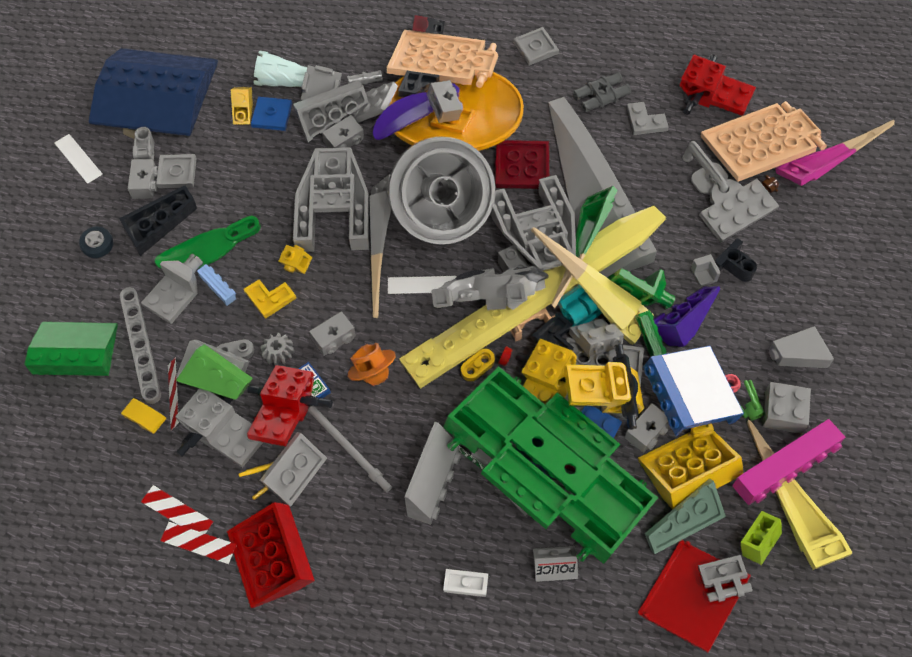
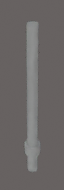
(374, 474)

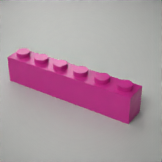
(789, 462)

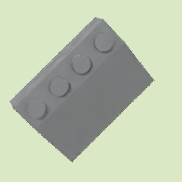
(431, 476)

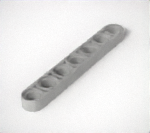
(145, 351)

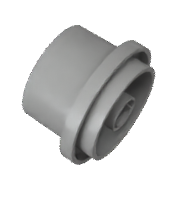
(463, 196)

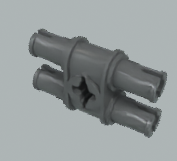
(601, 92)

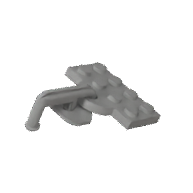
(732, 204)

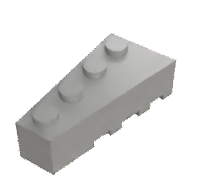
(329, 108)

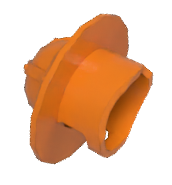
(371, 364)

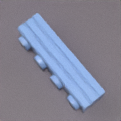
(216, 284)

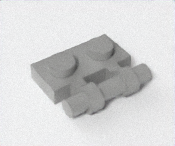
(723, 572)

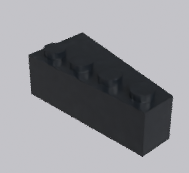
(158, 218)

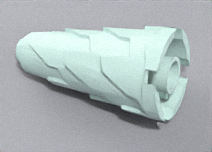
(276, 71)

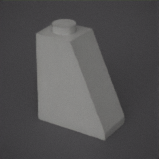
(801, 350)

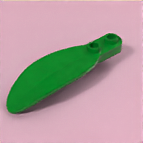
(211, 244)

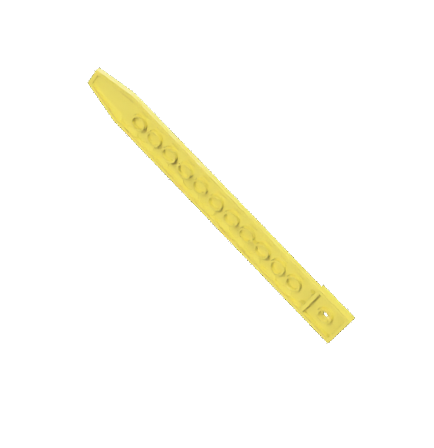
(488, 325)

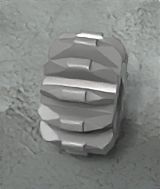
(270, 351)

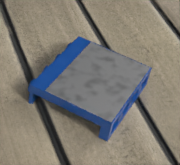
(692, 389)

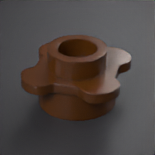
(770, 184)

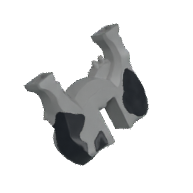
(484, 284)

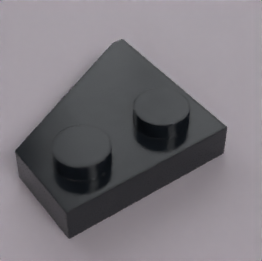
(416, 83)

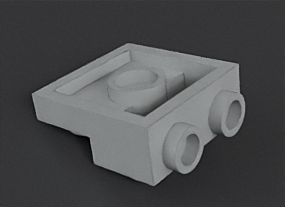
(596, 336)

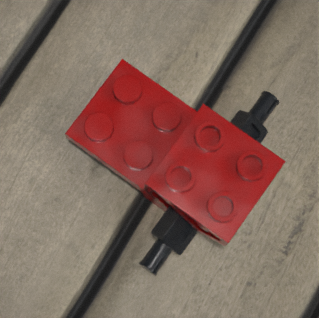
(708, 86)
(284, 404)

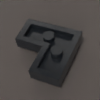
(553, 331)

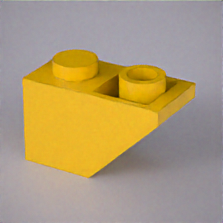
(241, 105)

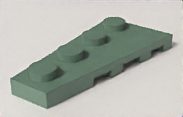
(690, 516)

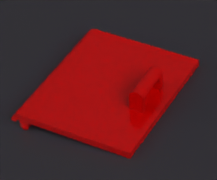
(681, 601)

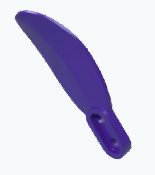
(403, 113)

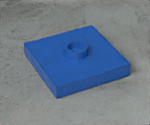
(271, 113)

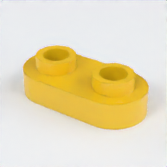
(476, 365)

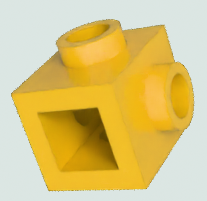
(295, 259)

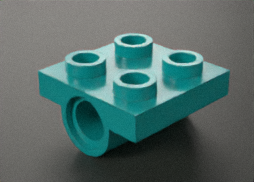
(578, 306)

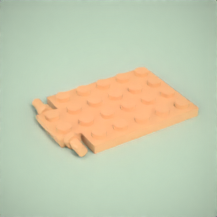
(445, 56)
(763, 140)

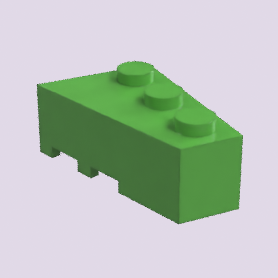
(214, 374)

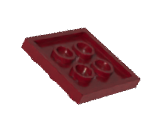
(521, 163)

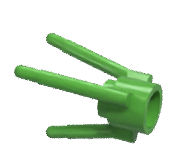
(753, 409)

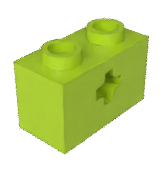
(761, 537)

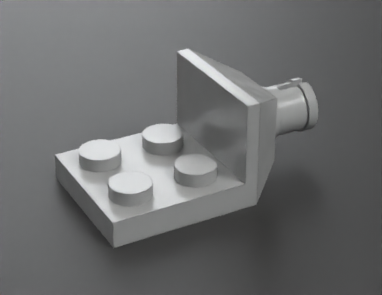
(175, 289)

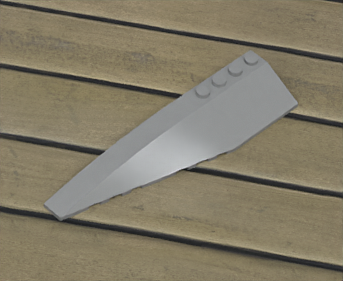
(588, 173)

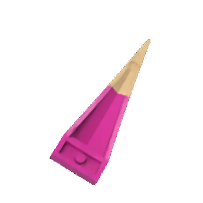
(818, 163)

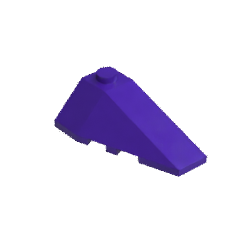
(685, 319)

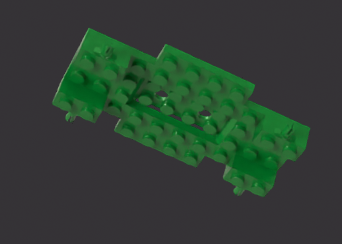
(606, 496)

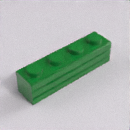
(650, 334)

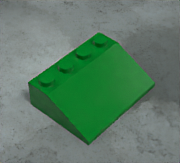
(72, 349)

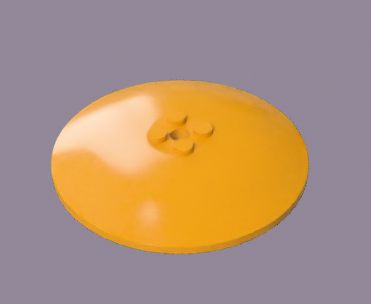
(486, 120)

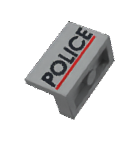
(555, 563)

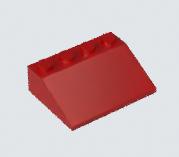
(270, 555)

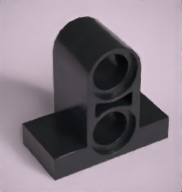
(739, 262)

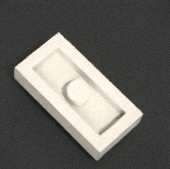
(465, 582)

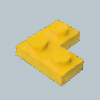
(267, 301)

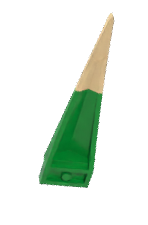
(591, 219)

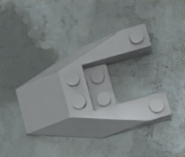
(332, 185)
(553, 220)

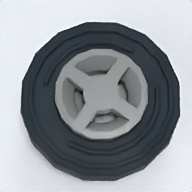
(96, 235)

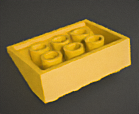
(688, 463)

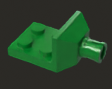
(647, 290)

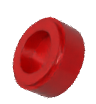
(505, 356)

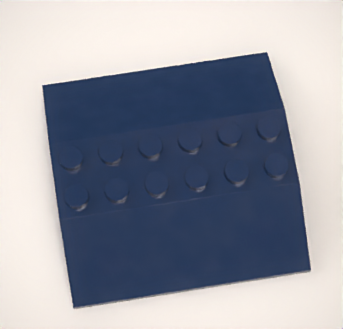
(151, 91)

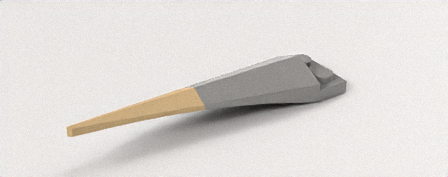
(379, 217)

